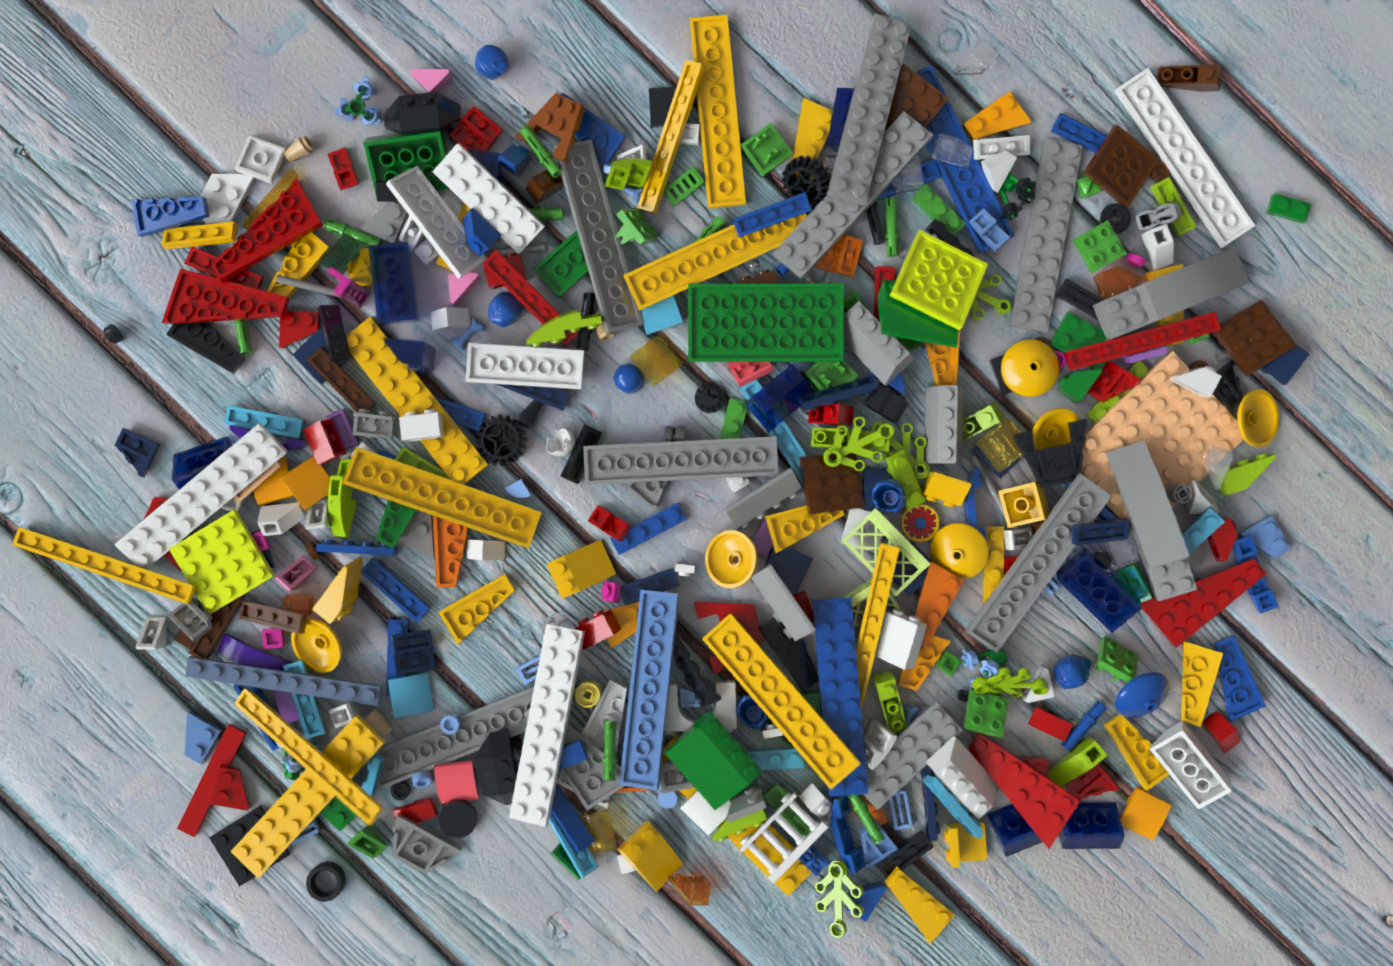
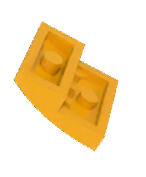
(307, 482)
(274, 488)
(1144, 813)

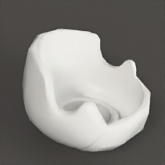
(561, 443)

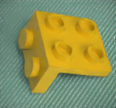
(963, 846)

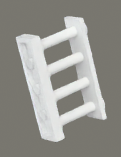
(789, 856)

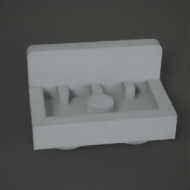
(373, 425)
(192, 620)
(672, 778)

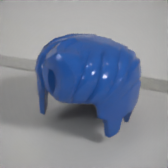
(491, 62)
(505, 309)
(889, 495)
(1072, 671)
(751, 713)

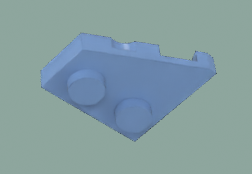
(1267, 537)
(200, 737)
(874, 853)

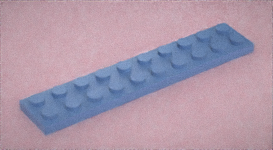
(649, 689)

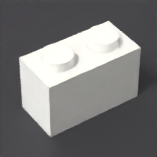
(421, 426)

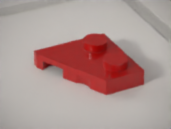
(297, 326)
(1112, 382)
(1092, 782)
(229, 789)

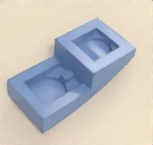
(988, 230)

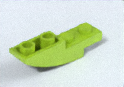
(555, 328)
(826, 436)
(340, 505)

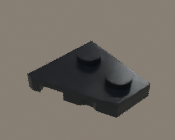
(1228, 387)

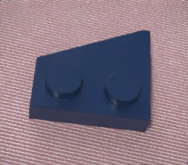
(137, 450)

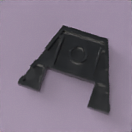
(1056, 463)

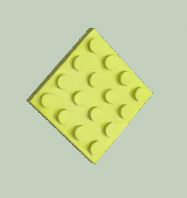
(939, 279)
(222, 562)

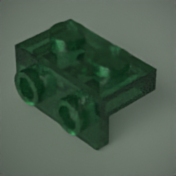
(341, 254)

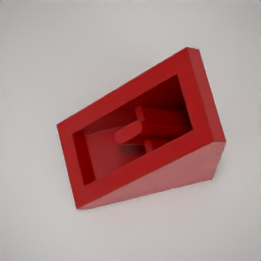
(1221, 731)

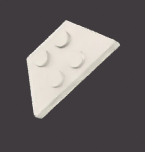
(225, 196)

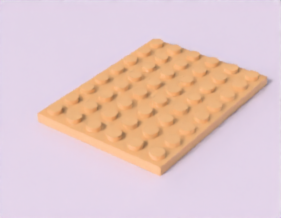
(1172, 424)

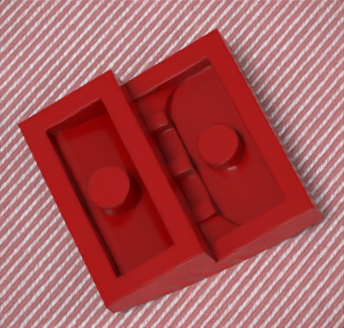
(476, 131)

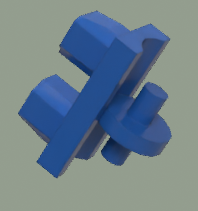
(813, 860)

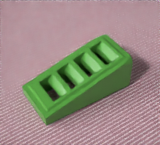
(687, 192)

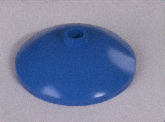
(1142, 695)

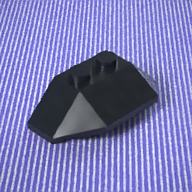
(421, 113)
(497, 767)

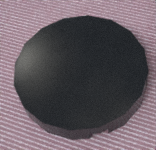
(458, 818)

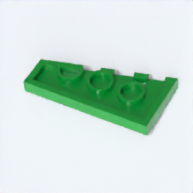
(394, 522)

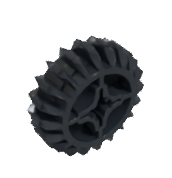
(809, 176)
(503, 431)

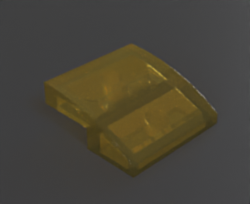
(656, 360)
(1000, 445)
(601, 829)

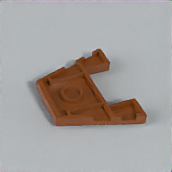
(561, 118)

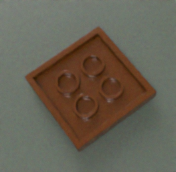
(915, 98)
(1120, 166)
(1254, 338)
(830, 487)

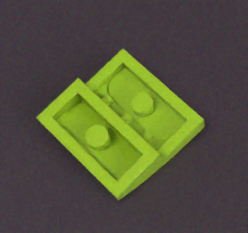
(628, 172)

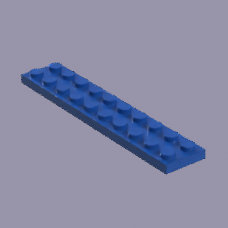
(965, 185)
(840, 684)

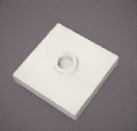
(260, 159)
(853, 519)

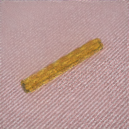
(271, 197)

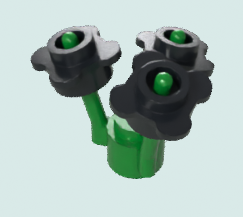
(1024, 188)

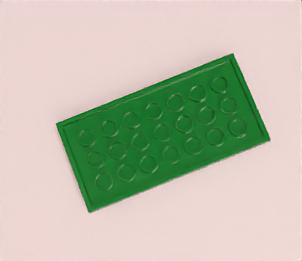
(766, 322)

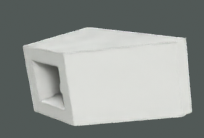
(1159, 246)
(279, 518)
(817, 802)

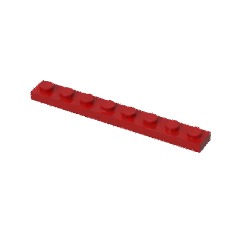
(1142, 341)

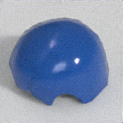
(628, 378)

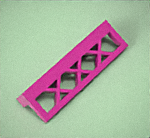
(349, 289)

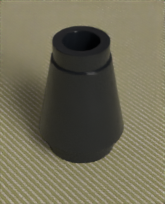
(530, 414)

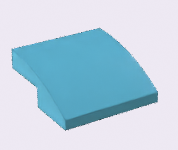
(661, 315)
(411, 695)

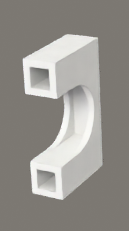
(724, 710)

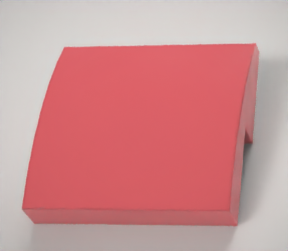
(748, 371)
(456, 781)

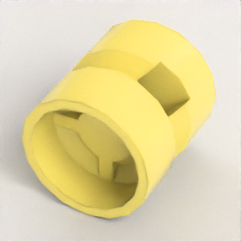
(588, 693)

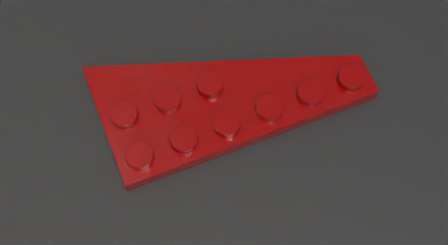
(271, 231)
(208, 300)
(1188, 612)
(1036, 797)

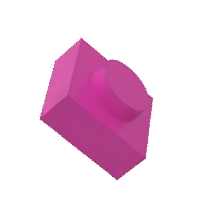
(261, 541)
(611, 591)
(273, 638)

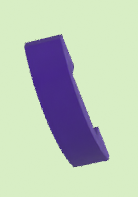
(290, 444)
(245, 654)

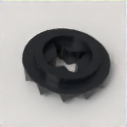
(1119, 211)
(704, 405)

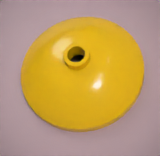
(1018, 373)
(1258, 418)
(1053, 428)
(961, 539)
(721, 559)
(318, 646)

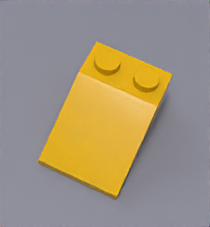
(581, 569)
(341, 593)
(650, 855)

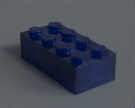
(393, 283)
(1098, 590)

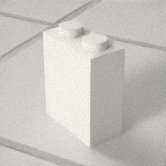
(900, 639)

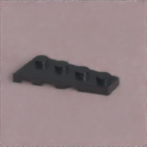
(208, 343)
(791, 653)
(692, 672)

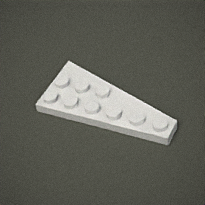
(608, 708)

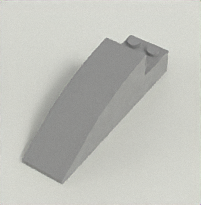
(1170, 293)
(1151, 521)

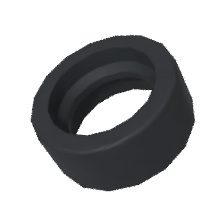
(313, 889)

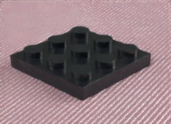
(230, 836)

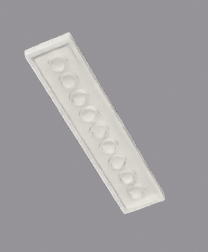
(1184, 158)
(201, 497)
(547, 725)

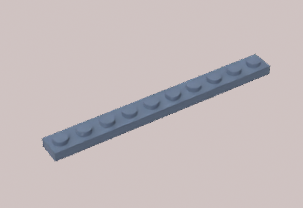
(283, 681)

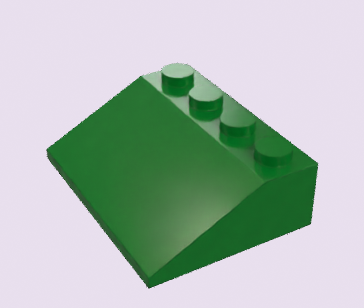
(398, 153)
(907, 322)
(713, 761)

